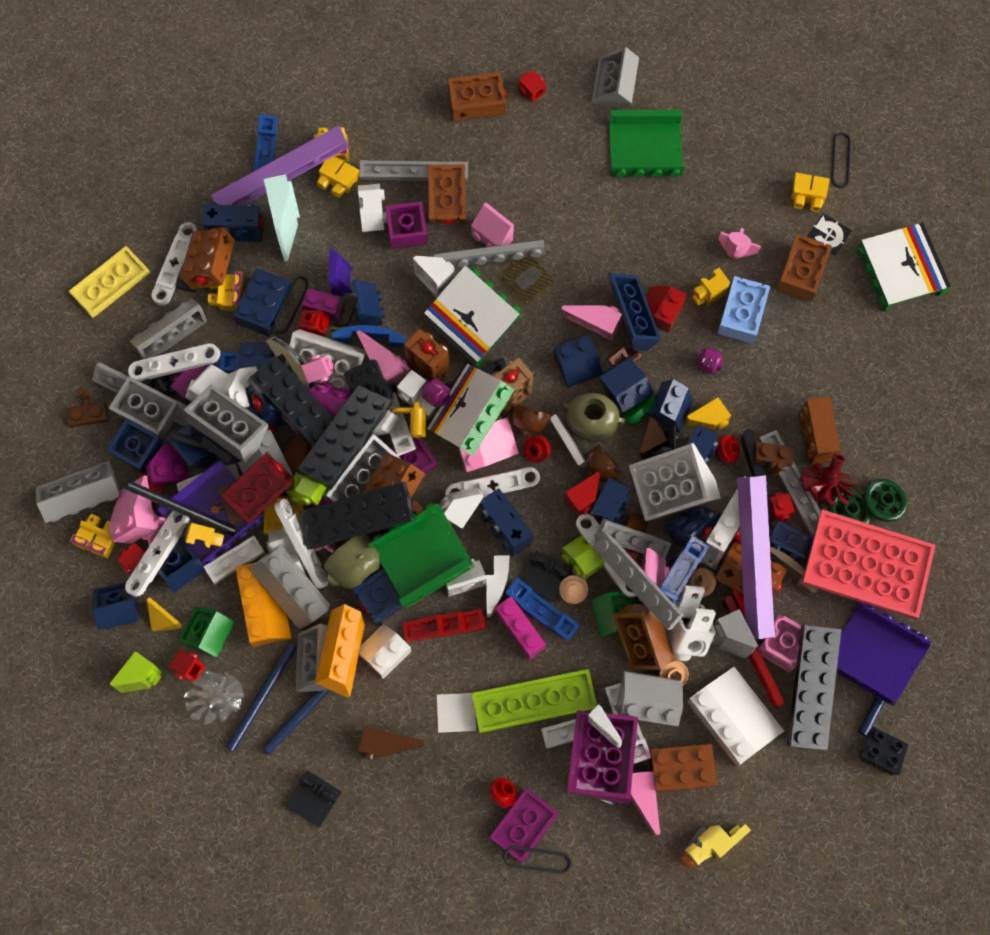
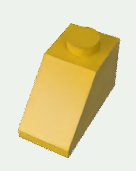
(710, 416)

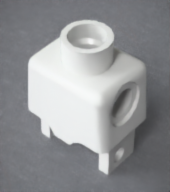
(698, 633)

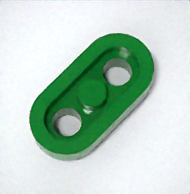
(635, 413)

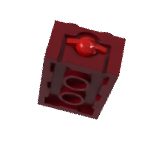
(258, 487)

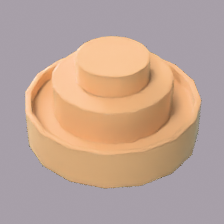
(703, 578)
(573, 589)
(675, 670)

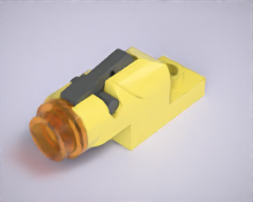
(711, 841)

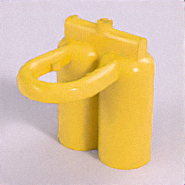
(417, 419)

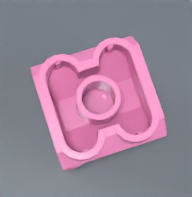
(784, 646)

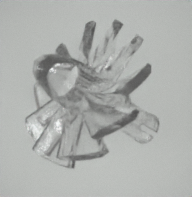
(218, 693)

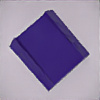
(339, 274)

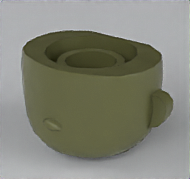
(592, 429)
(352, 563)

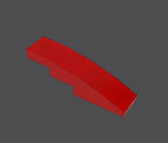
(444, 625)

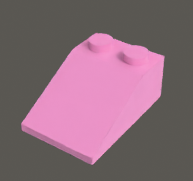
(598, 319)
(391, 365)
(495, 447)
(132, 516)
(654, 567)

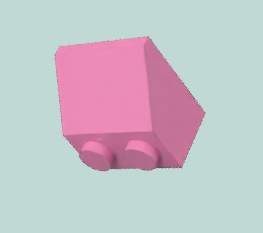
(492, 227)

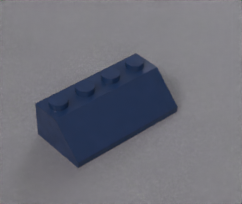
(634, 311)

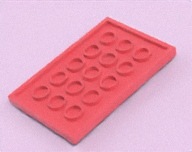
(869, 564)

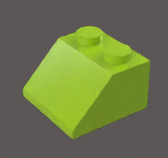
(136, 675)

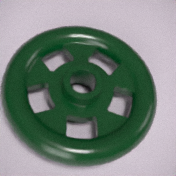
(893, 489)
(852, 505)

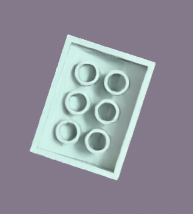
(283, 210)

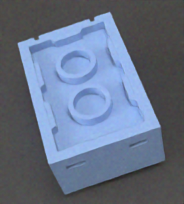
(743, 310)

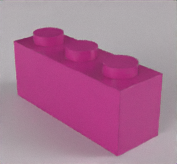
(520, 628)

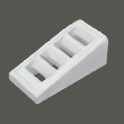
(600, 721)

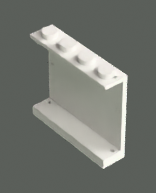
(723, 533)

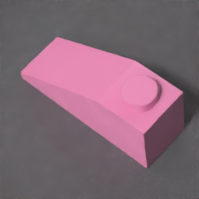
(644, 799)

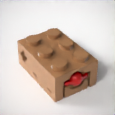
(519, 378)

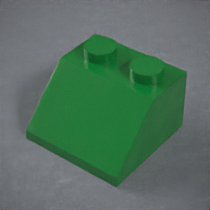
(606, 606)
(206, 631)

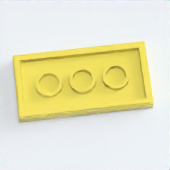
(109, 281)

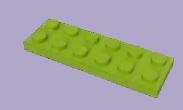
(534, 701)

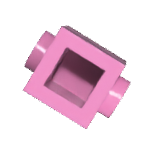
(317, 368)

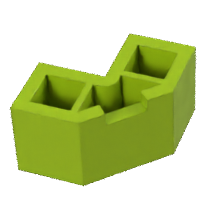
(305, 491)
(582, 557)

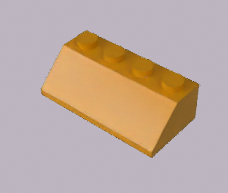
(263, 616)
(341, 650)

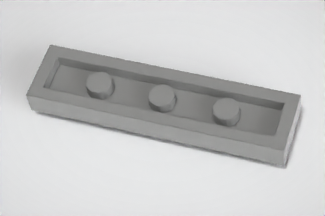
(634, 539)

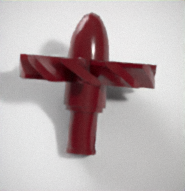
(825, 481)

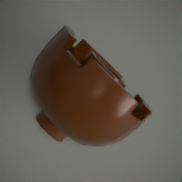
(529, 419)
(602, 464)

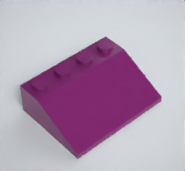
(597, 765)

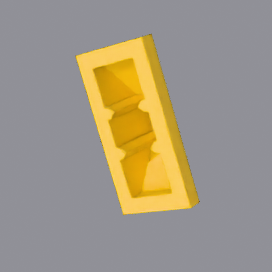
(160, 618)

